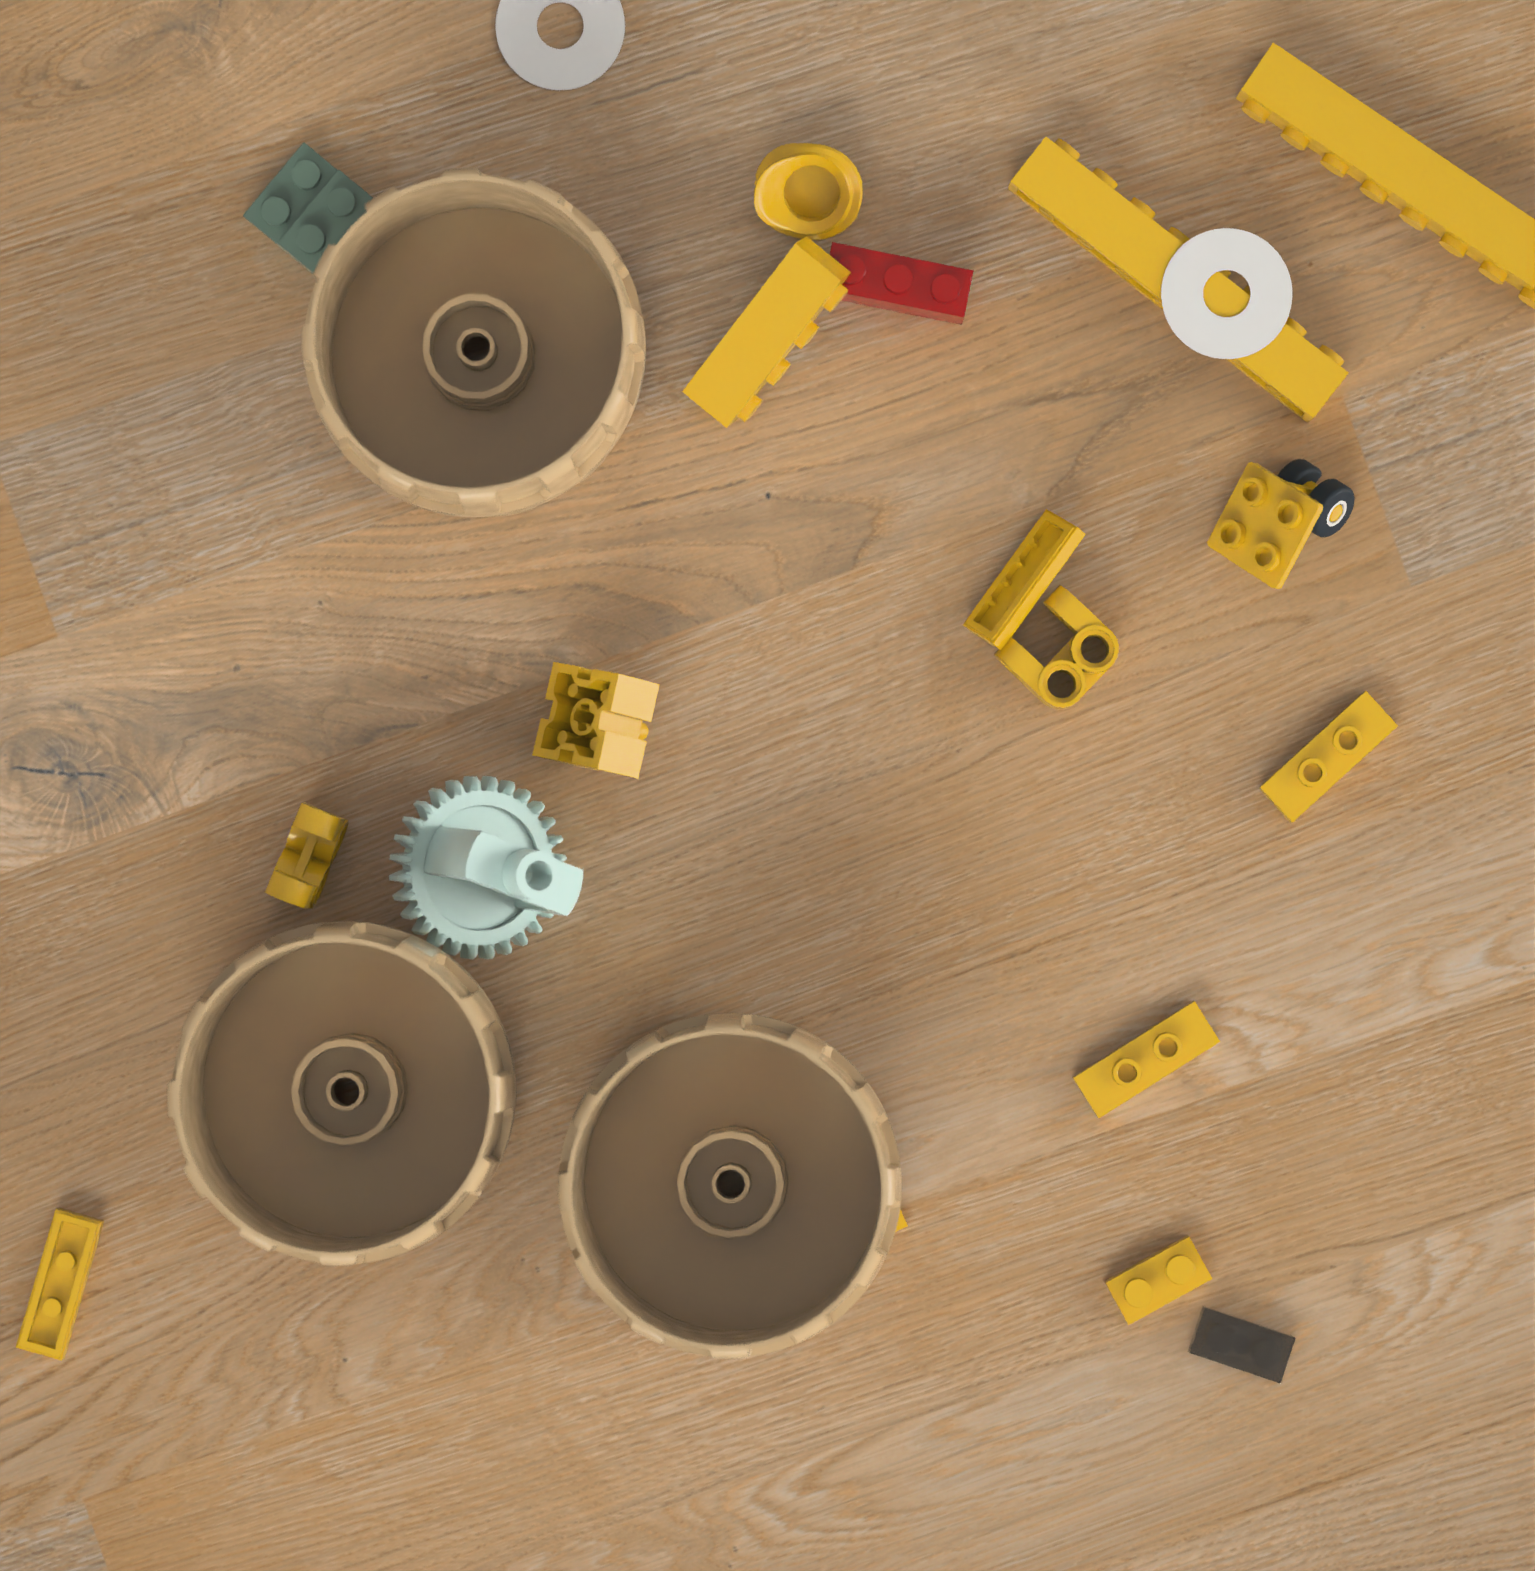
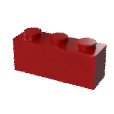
(904, 283)

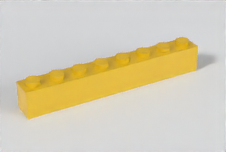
(1393, 168)
(1139, 250)

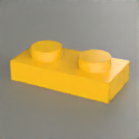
(1158, 1280)

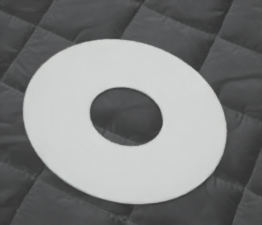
(565, 67)
(1218, 335)

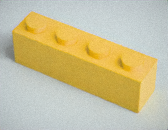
(766, 333)

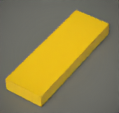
(59, 1284)

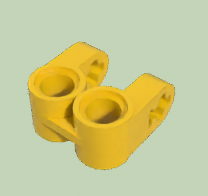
(1069, 658)
(307, 856)

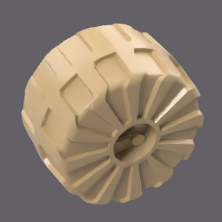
(460, 265)
(263, 1110)
(715, 1267)

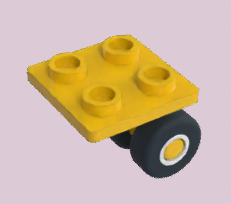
(1274, 515)

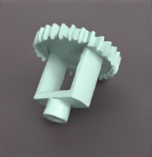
(482, 868)

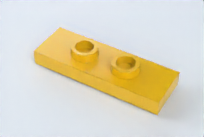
(1024, 579)
(1328, 756)
(1146, 1059)

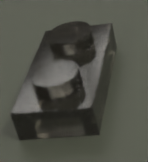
(1241, 1344)

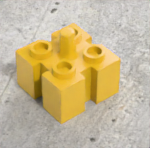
(596, 719)

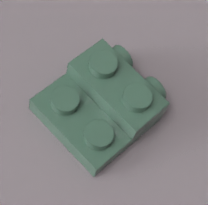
(307, 207)

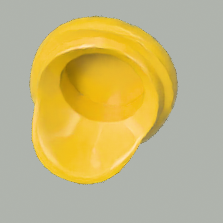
(807, 191)

